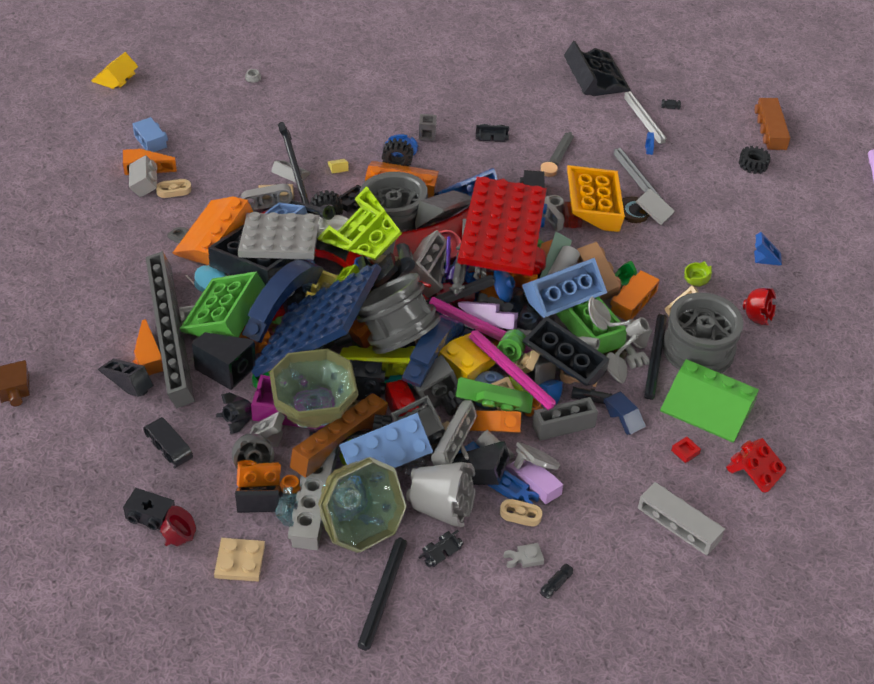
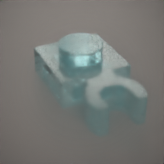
(286, 506)

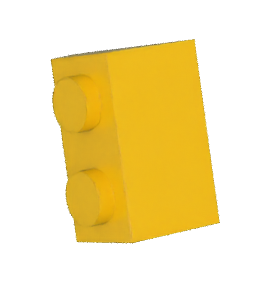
(116, 72)

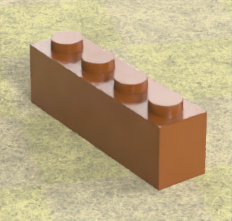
(772, 124)

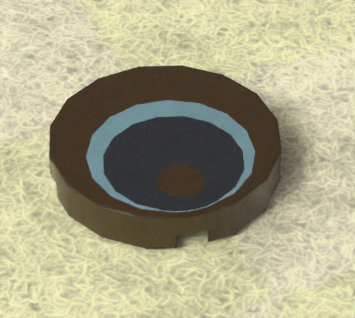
(633, 211)

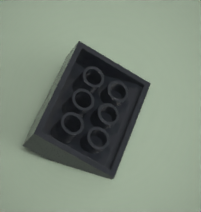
(224, 258)

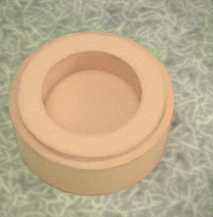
(549, 169)

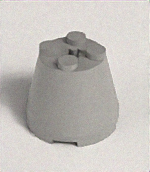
(443, 491)

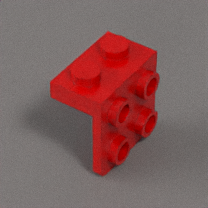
(759, 463)

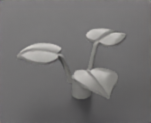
(636, 329)

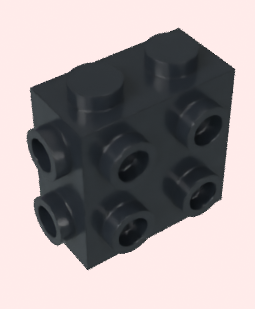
(368, 378)

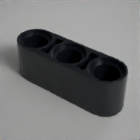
(168, 441)

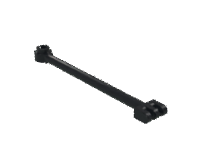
(287, 140)

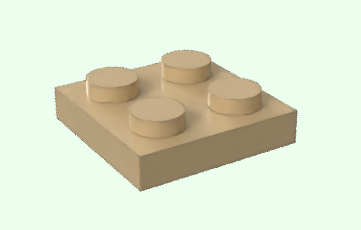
(239, 559)

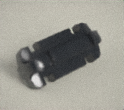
(670, 104)

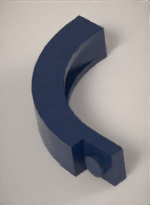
(276, 292)
(429, 348)

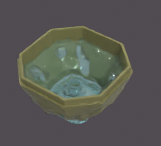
(313, 387)
(361, 504)

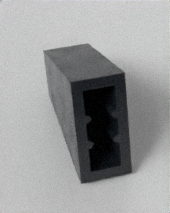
(488, 463)

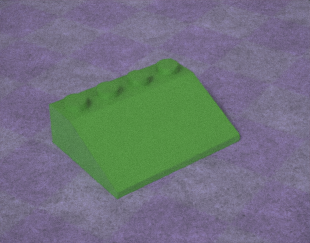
(224, 305)
(709, 400)

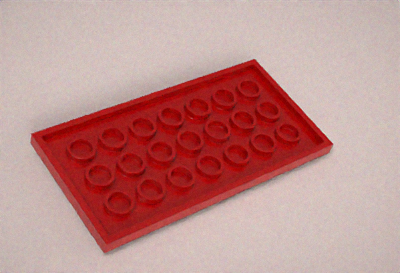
(502, 226)

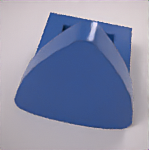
(552, 388)

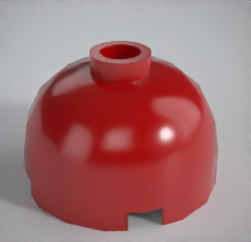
(760, 302)

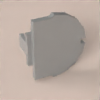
(534, 456)

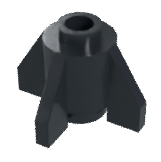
(237, 411)

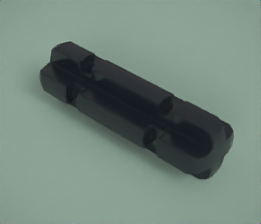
(506, 307)
(556, 581)

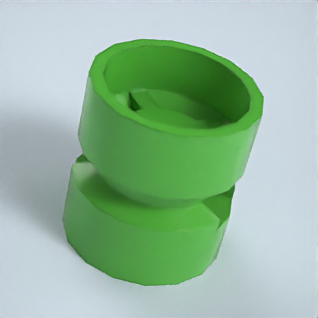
(512, 345)

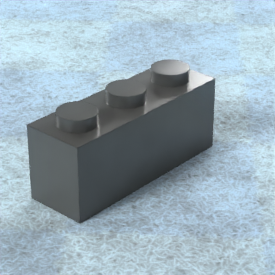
(565, 418)

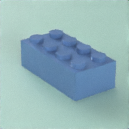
(391, 444)

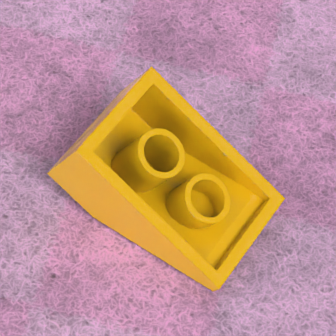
(466, 358)

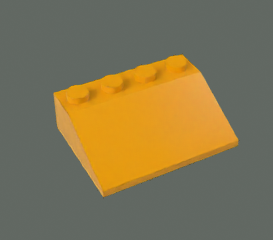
(596, 197)

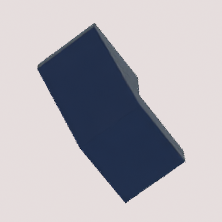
(628, 413)

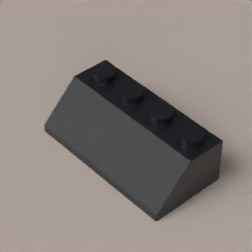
(567, 352)

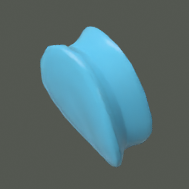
(204, 275)

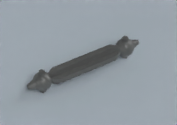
(459, 276)

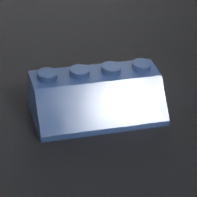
(565, 288)

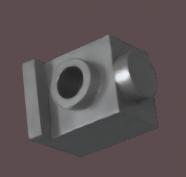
(427, 127)

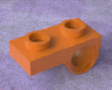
(261, 474)

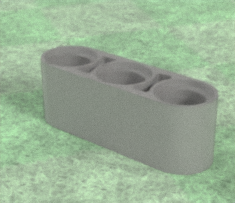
(273, 191)

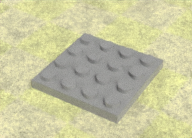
(279, 236)

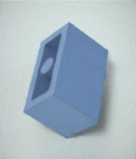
(150, 135)

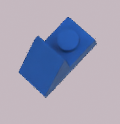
(766, 251)

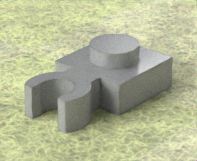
(527, 555)

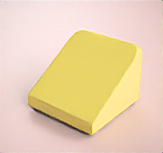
(338, 165)

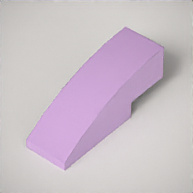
(490, 313)
(538, 479)

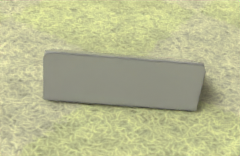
(285, 170)
(655, 206)

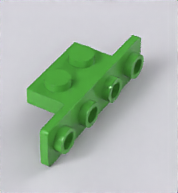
(494, 395)

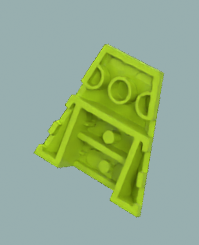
(367, 231)

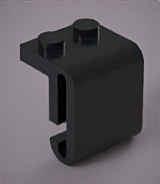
(390, 267)

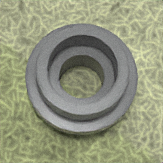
(253, 75)

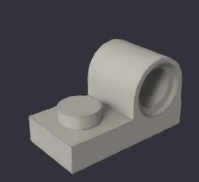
(554, 211)

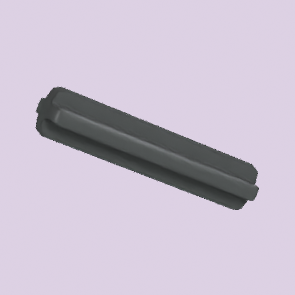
(561, 148)

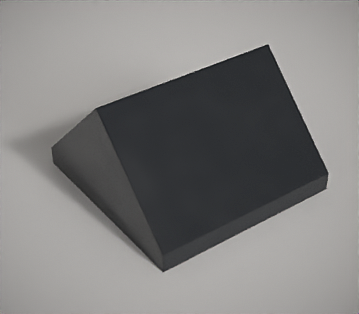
(257, 498)

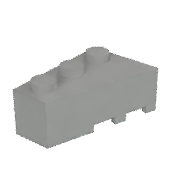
(429, 262)

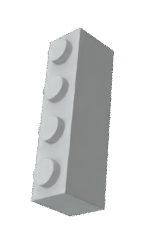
(681, 518)

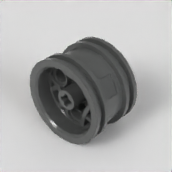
(399, 196)
(703, 331)

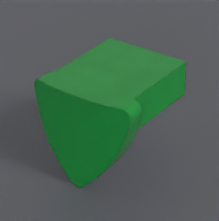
(625, 273)

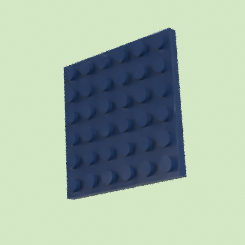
(318, 318)

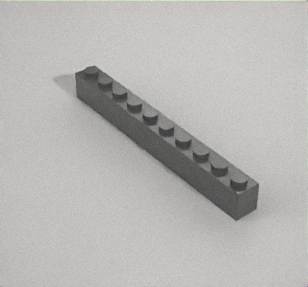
(168, 328)

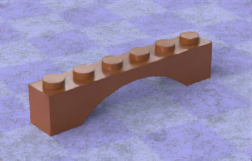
(314, 450)

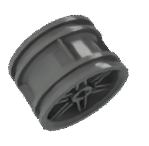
(397, 313)

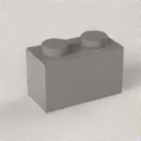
(143, 176)

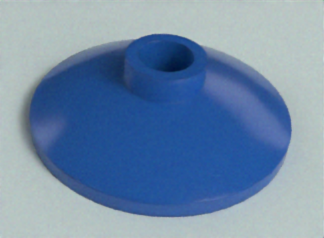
(503, 285)

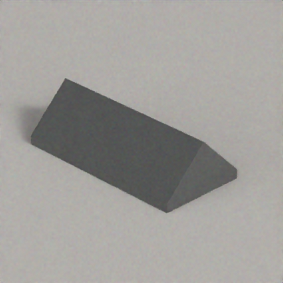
(441, 207)

